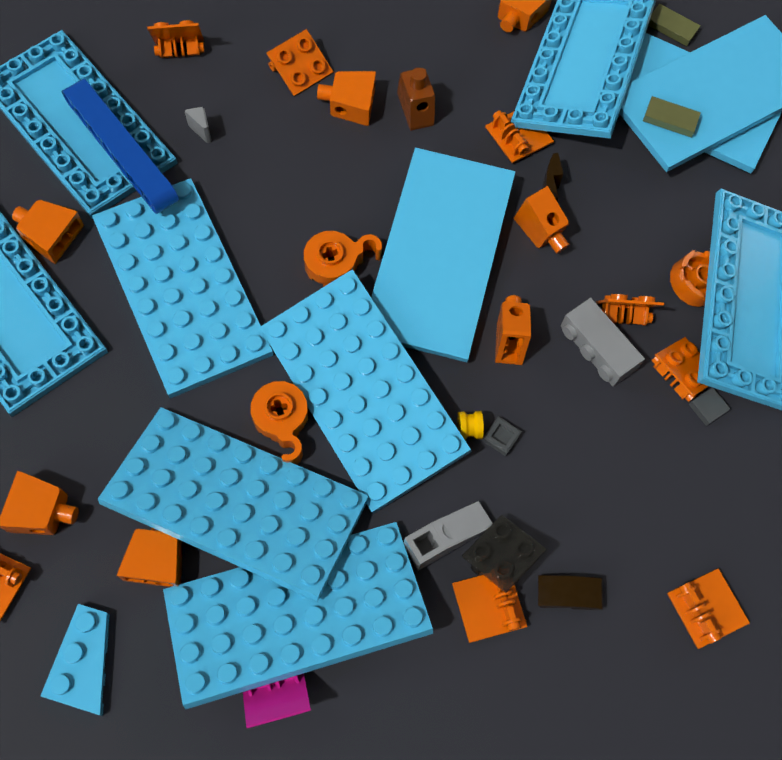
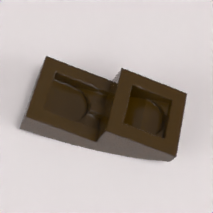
(553, 175)
(570, 592)

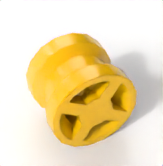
(470, 424)

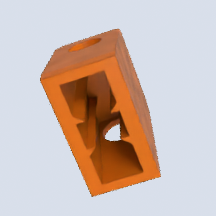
(521, 13)
(350, 95)
(543, 220)
(48, 228)
(513, 321)
(35, 507)
(152, 559)

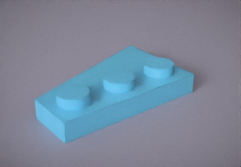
(80, 663)

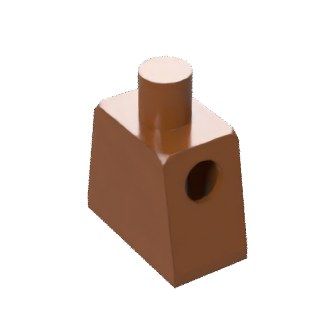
(416, 89)

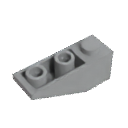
(446, 534)

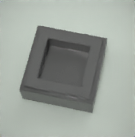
(709, 406)
(501, 436)

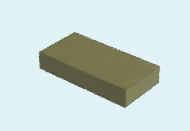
(673, 25)
(671, 116)

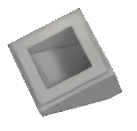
(198, 122)

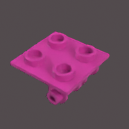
(276, 701)

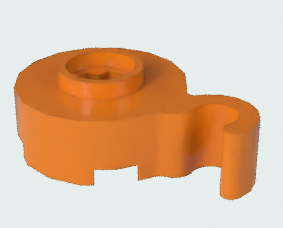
(345, 252)
(690, 278)
(283, 427)

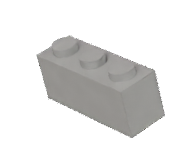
(601, 342)

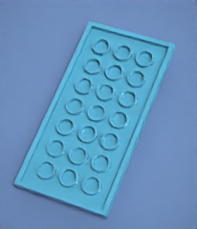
(182, 290)
(365, 391)
(236, 502)
(251, 632)

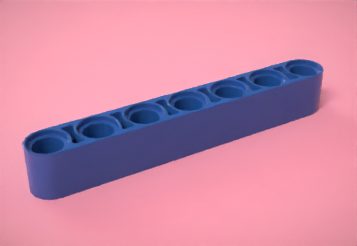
(120, 146)

